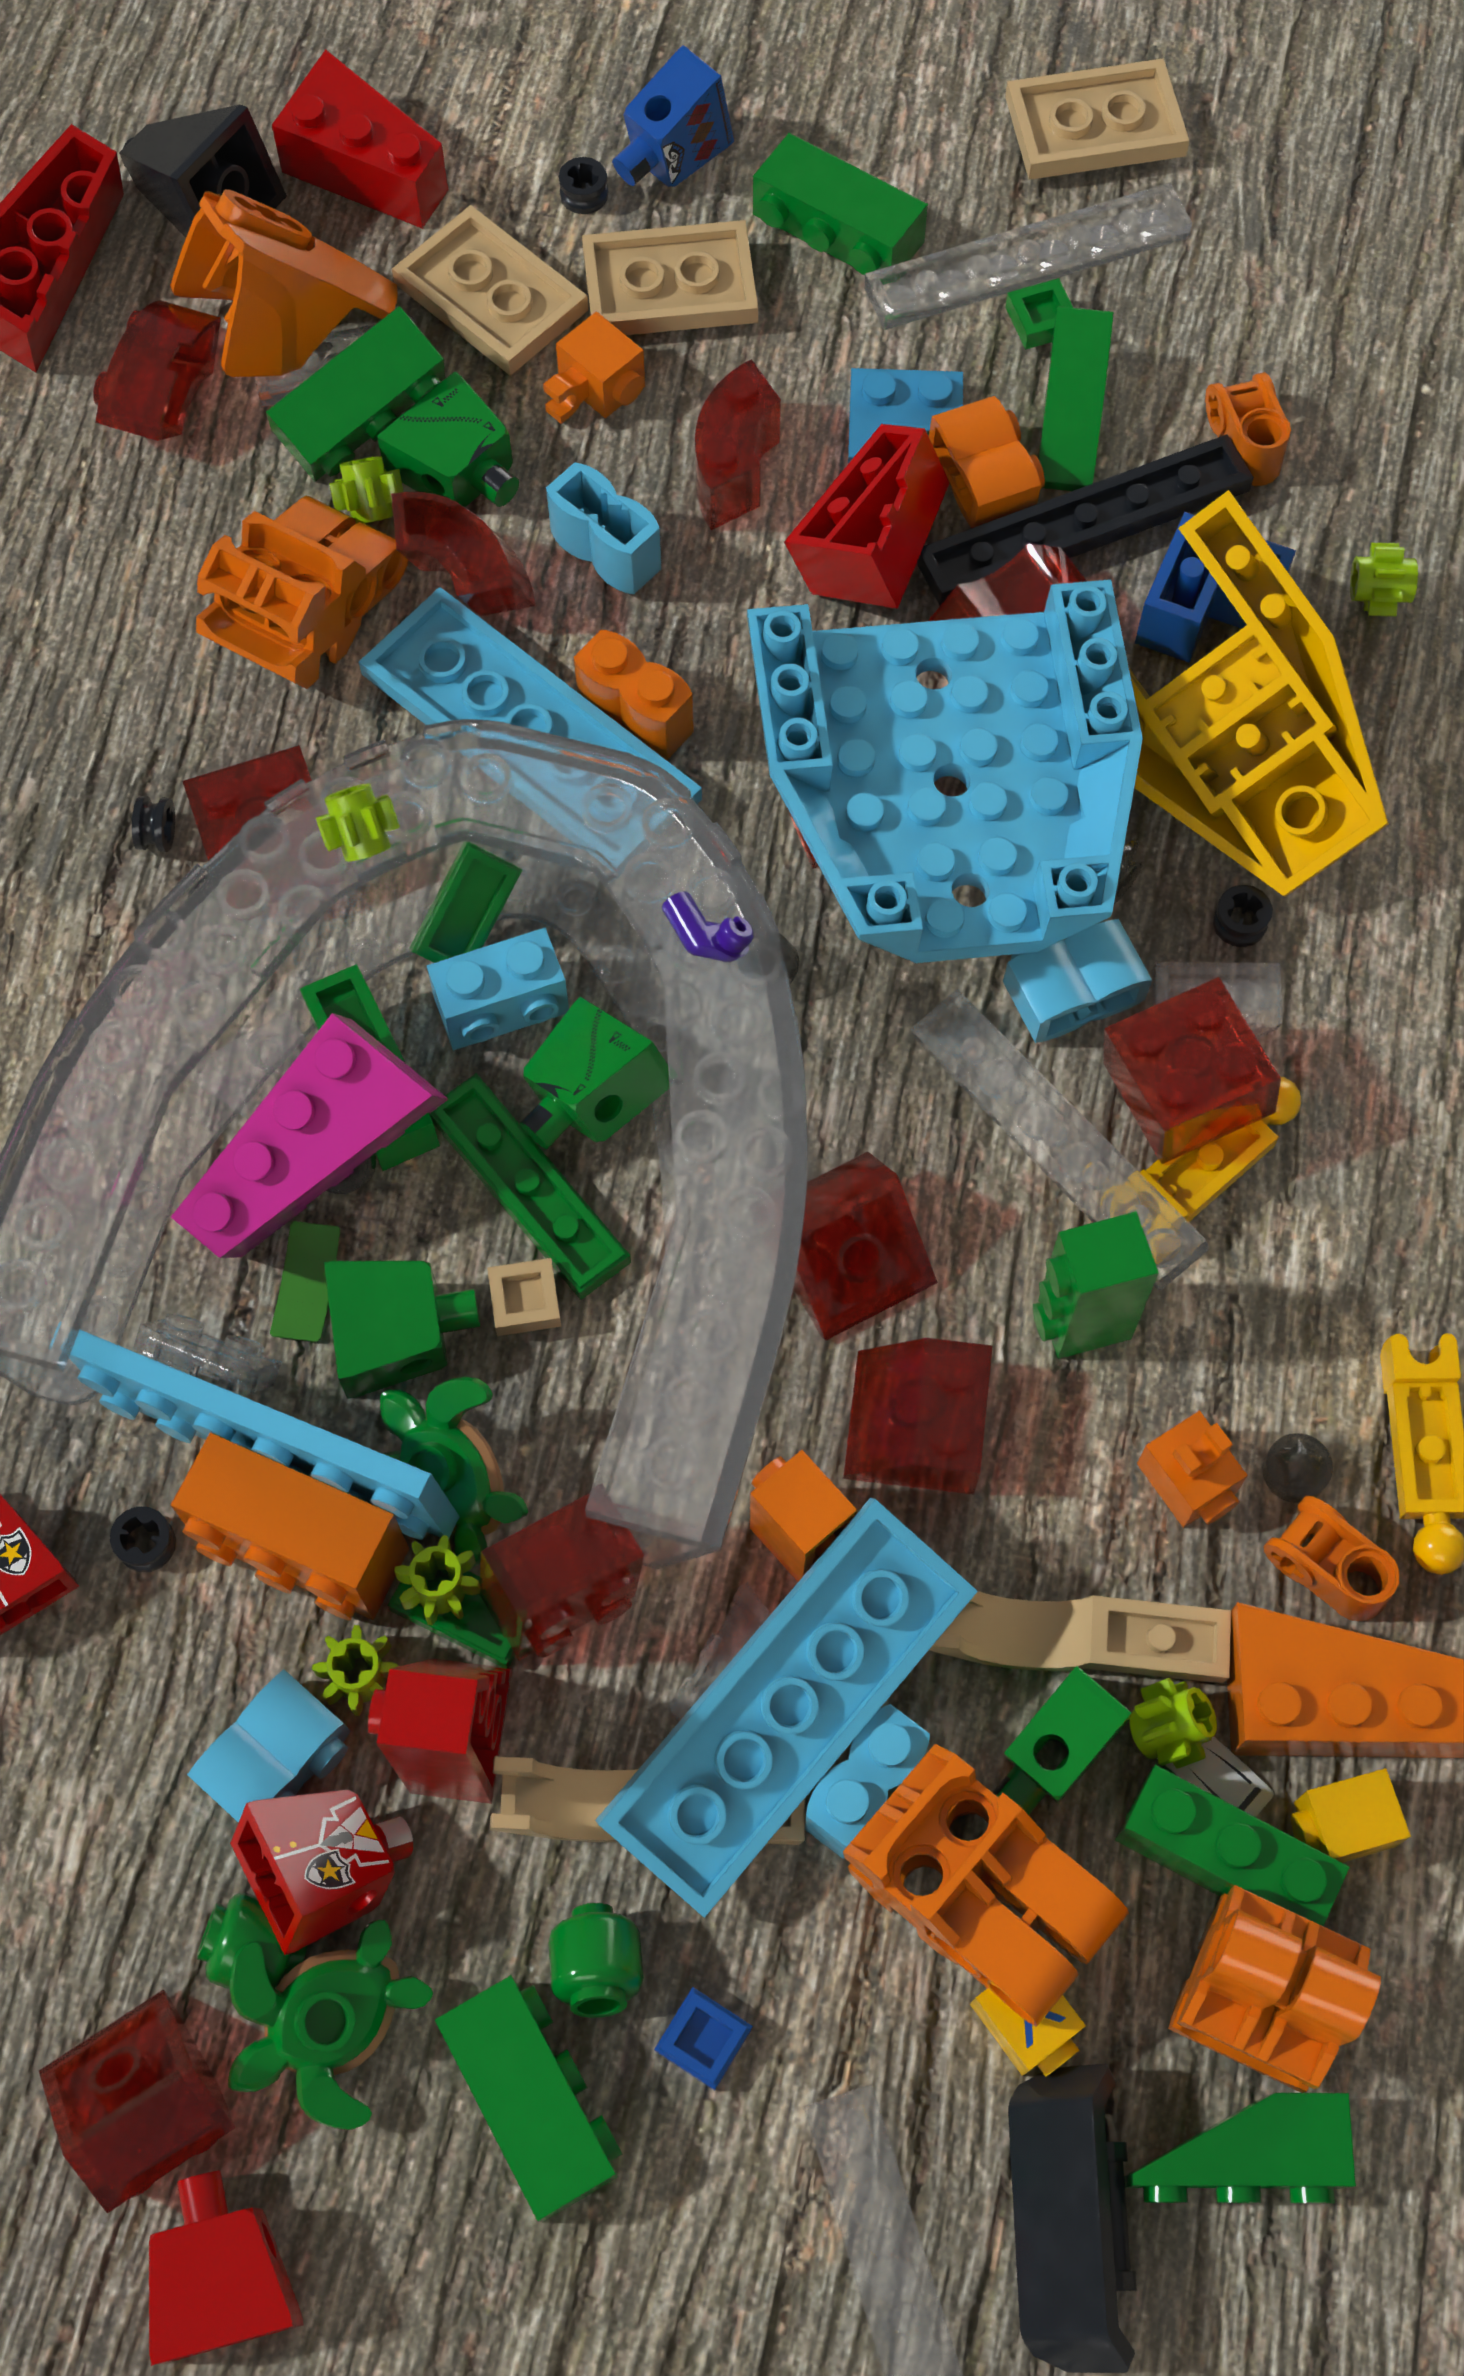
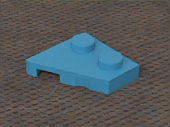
(898, 399)

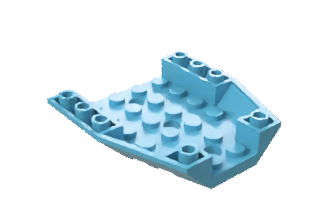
(1031, 725)

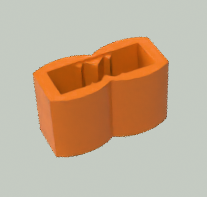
(986, 460)
(635, 693)

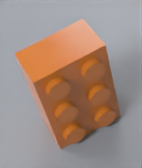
(290, 1528)

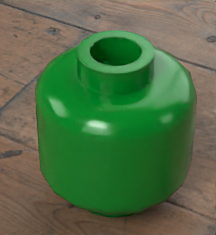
(232, 1928)
(595, 1961)

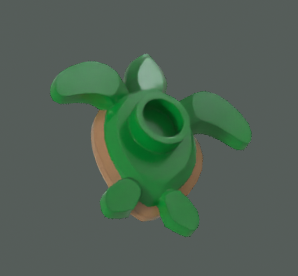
(454, 1456)
(320, 2021)

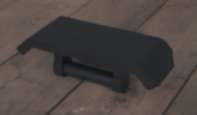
(1070, 2220)

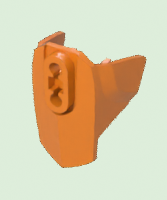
(281, 282)

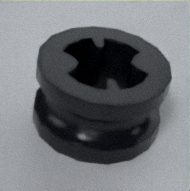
(579, 171)
(153, 823)
(1248, 898)
(134, 1557)

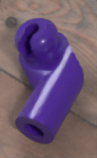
(703, 938)

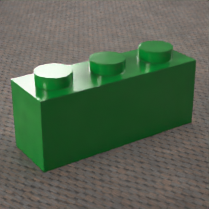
(837, 207)
(357, 395)
(1095, 1285)
(1228, 1847)
(530, 2097)

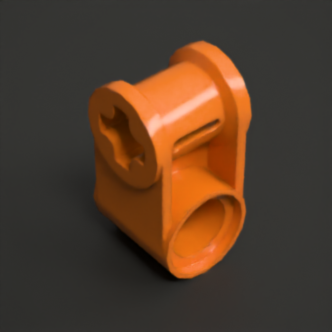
(1253, 422)
(1330, 1556)

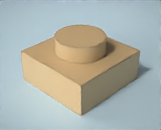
(524, 1297)

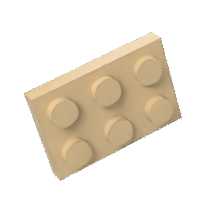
(1096, 119)
(671, 277)
(490, 289)

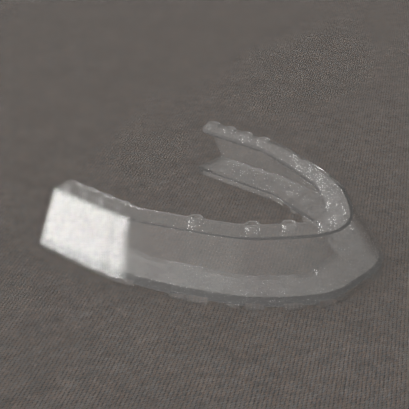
(273, 911)

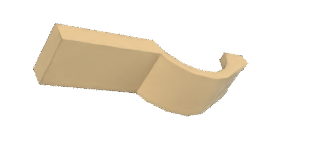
(1092, 1635)
(567, 1801)

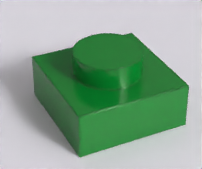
(1034, 311)

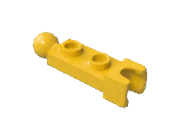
(1206, 1172)
(1427, 1446)

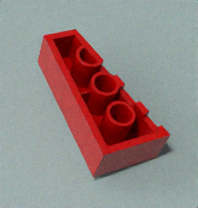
(50, 237)
(442, 1726)

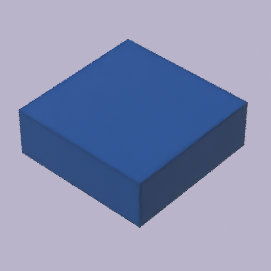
(703, 2038)

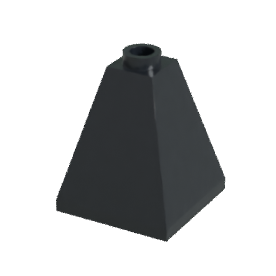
(200, 153)

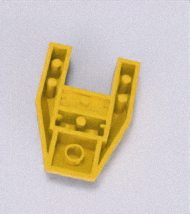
(1263, 730)

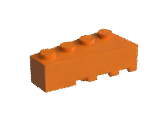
(1338, 1692)

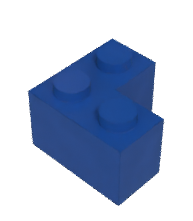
(1185, 599)

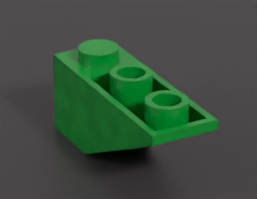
(1271, 2144)

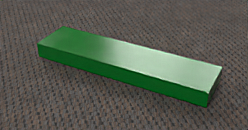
(529, 1187)

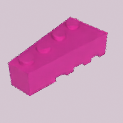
(307, 1134)

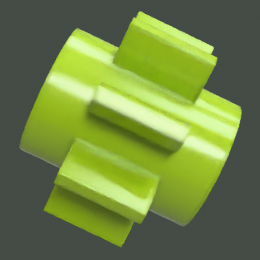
(366, 489)
(1383, 579)
(357, 822)
(425, 1567)
(343, 1657)
(1173, 1723)

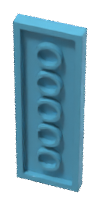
(458, 667)
(196, 1407)
(786, 1707)

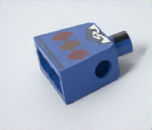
(675, 122)

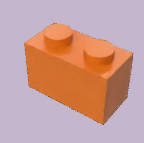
(797, 1511)

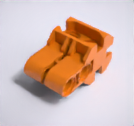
(296, 587)
(1005, 1864)
(1275, 1990)

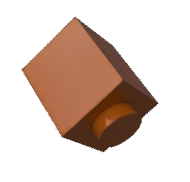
(595, 367)
(1194, 1470)

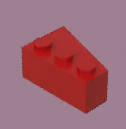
(359, 145)
(872, 520)

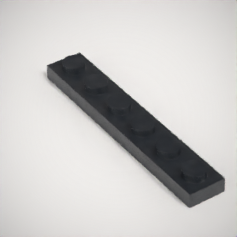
(1091, 514)

